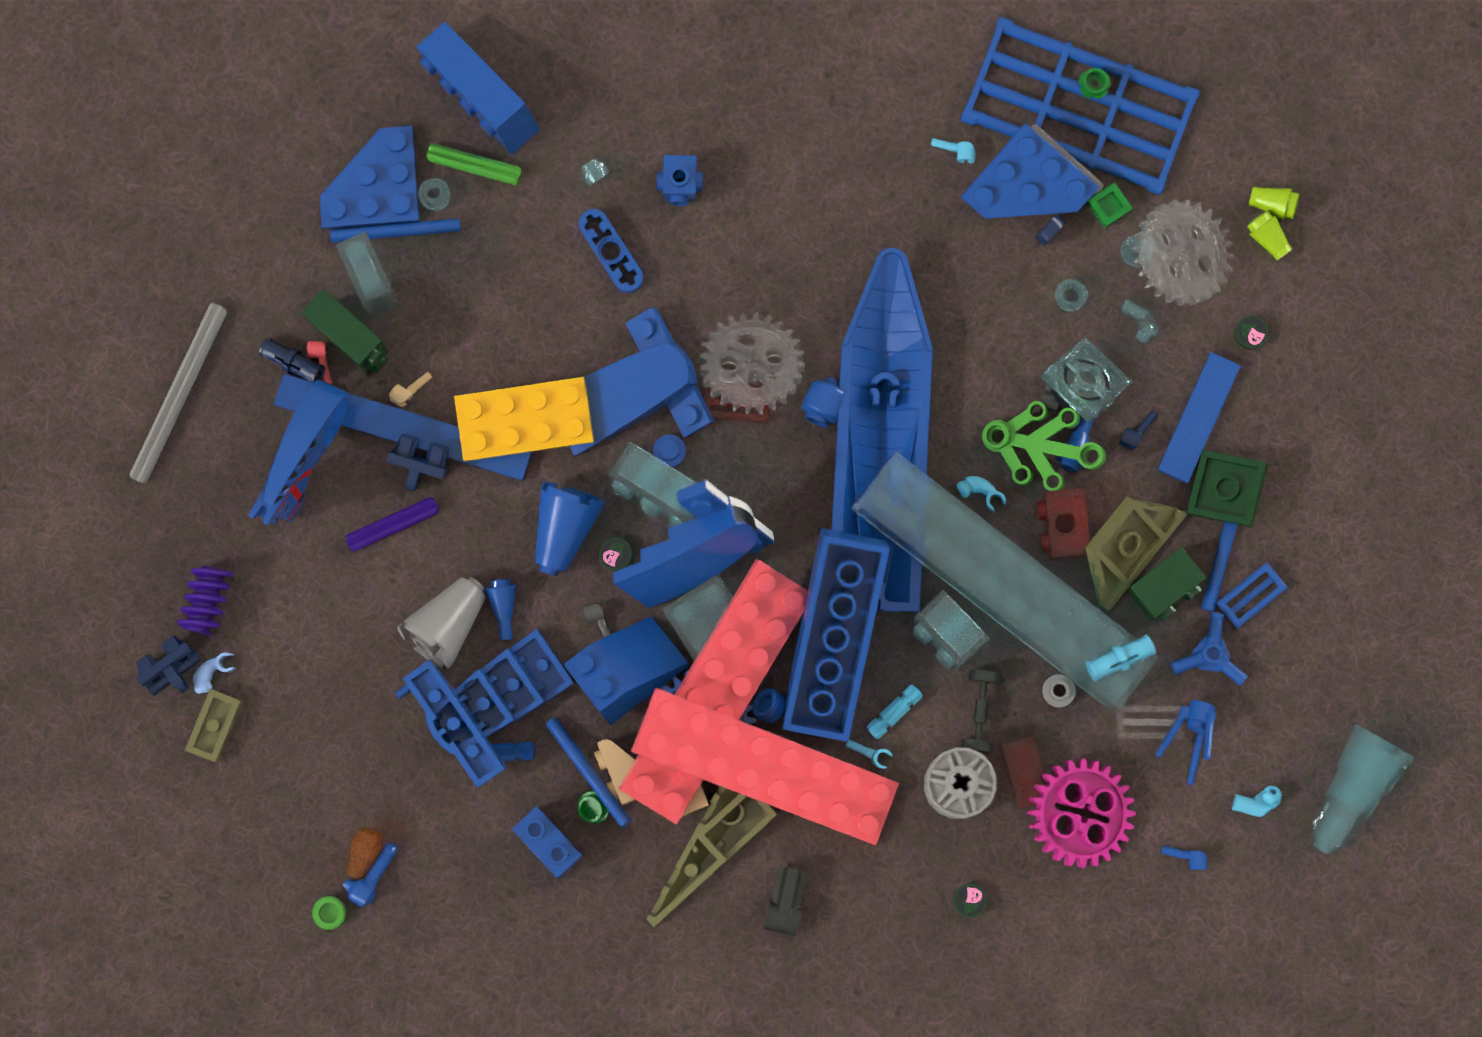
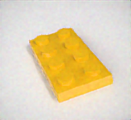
(524, 419)

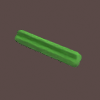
(474, 164)

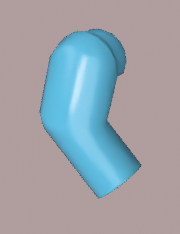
(1260, 804)

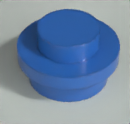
(670, 450)

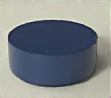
(1050, 229)

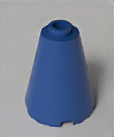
(563, 525)

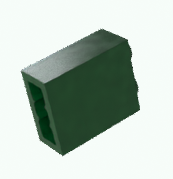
(346, 333)

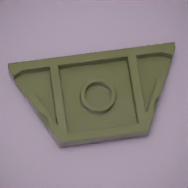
(1128, 545)

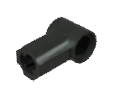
(784, 908)

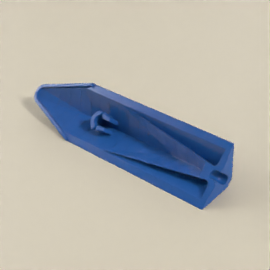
(884, 409)

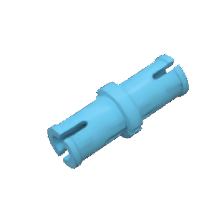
(1120, 657)

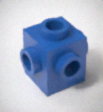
(679, 168)

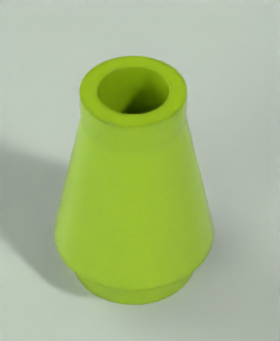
(1277, 201)
(1269, 234)

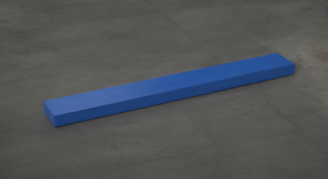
(392, 422)

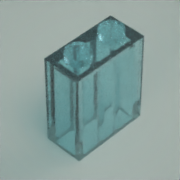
(368, 275)

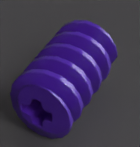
(204, 599)

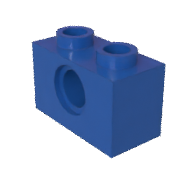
(547, 842)

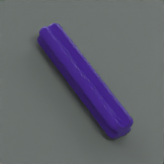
(392, 524)

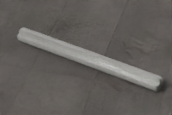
(178, 393)

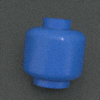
(823, 402)

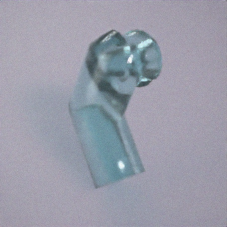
(1144, 318)

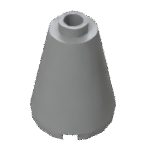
(444, 621)

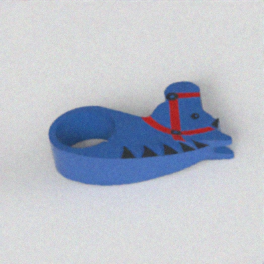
(302, 446)

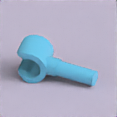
(964, 150)
(868, 752)

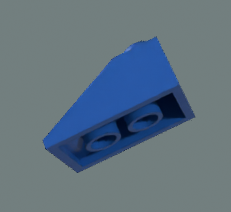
(626, 667)

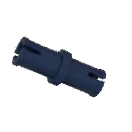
(291, 360)

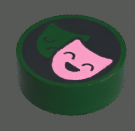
(1251, 333)
(615, 554)
(970, 900)

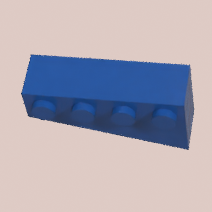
(477, 87)

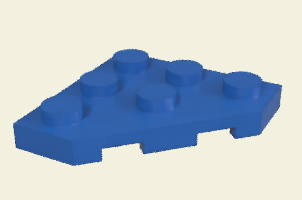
(1029, 180)
(375, 185)

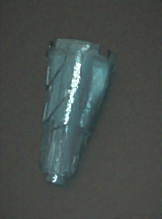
(1364, 775)

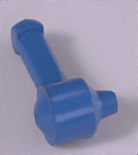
(363, 890)

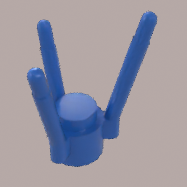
(1200, 719)

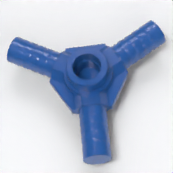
(1211, 654)

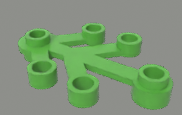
(1037, 444)

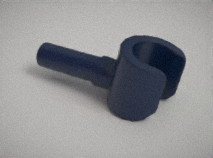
(1132, 438)

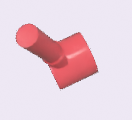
(317, 350)

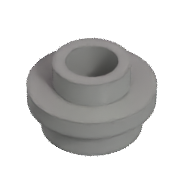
(1049, 695)

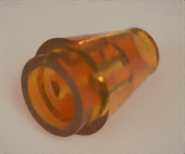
(363, 851)

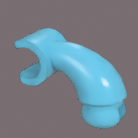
(975, 485)

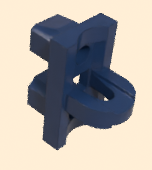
(433, 464)
(168, 670)

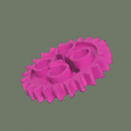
(1088, 785)

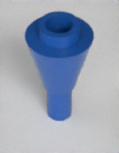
(1077, 438)
(501, 598)

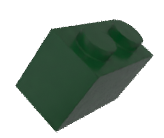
(1166, 585)

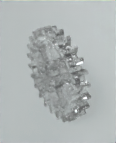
(1208, 248)
(734, 384)

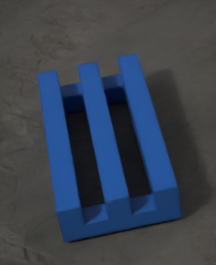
(1230, 612)

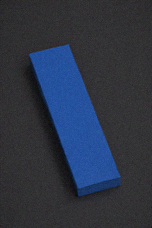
(1198, 418)

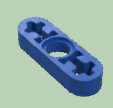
(605, 226)

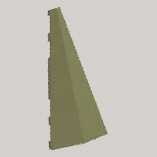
(721, 833)

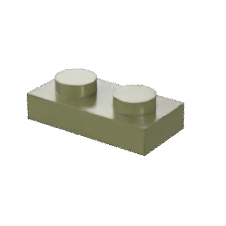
(213, 726)

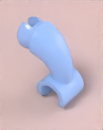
(206, 670)

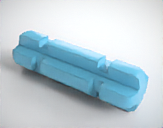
(894, 711)

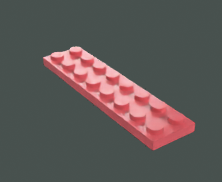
(725, 676)
(765, 766)

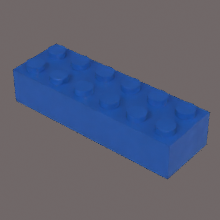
(835, 634)

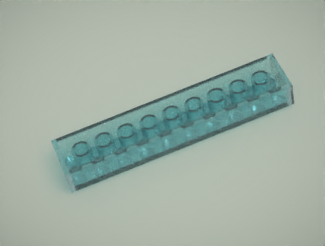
(998, 577)

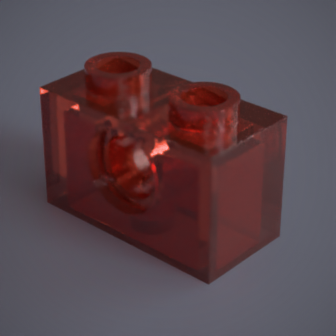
(1072, 506)

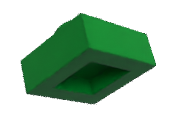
(1109, 205)

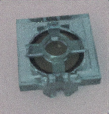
(1083, 380)

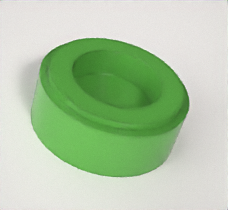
(329, 912)

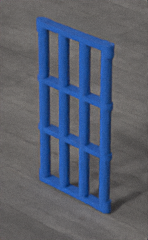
(1115, 102)

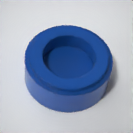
(769, 705)

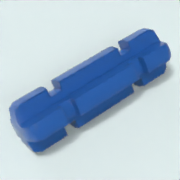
(511, 751)

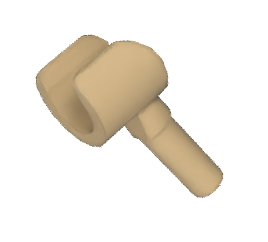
(400, 395)

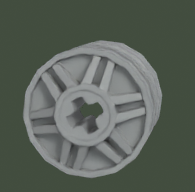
(957, 803)

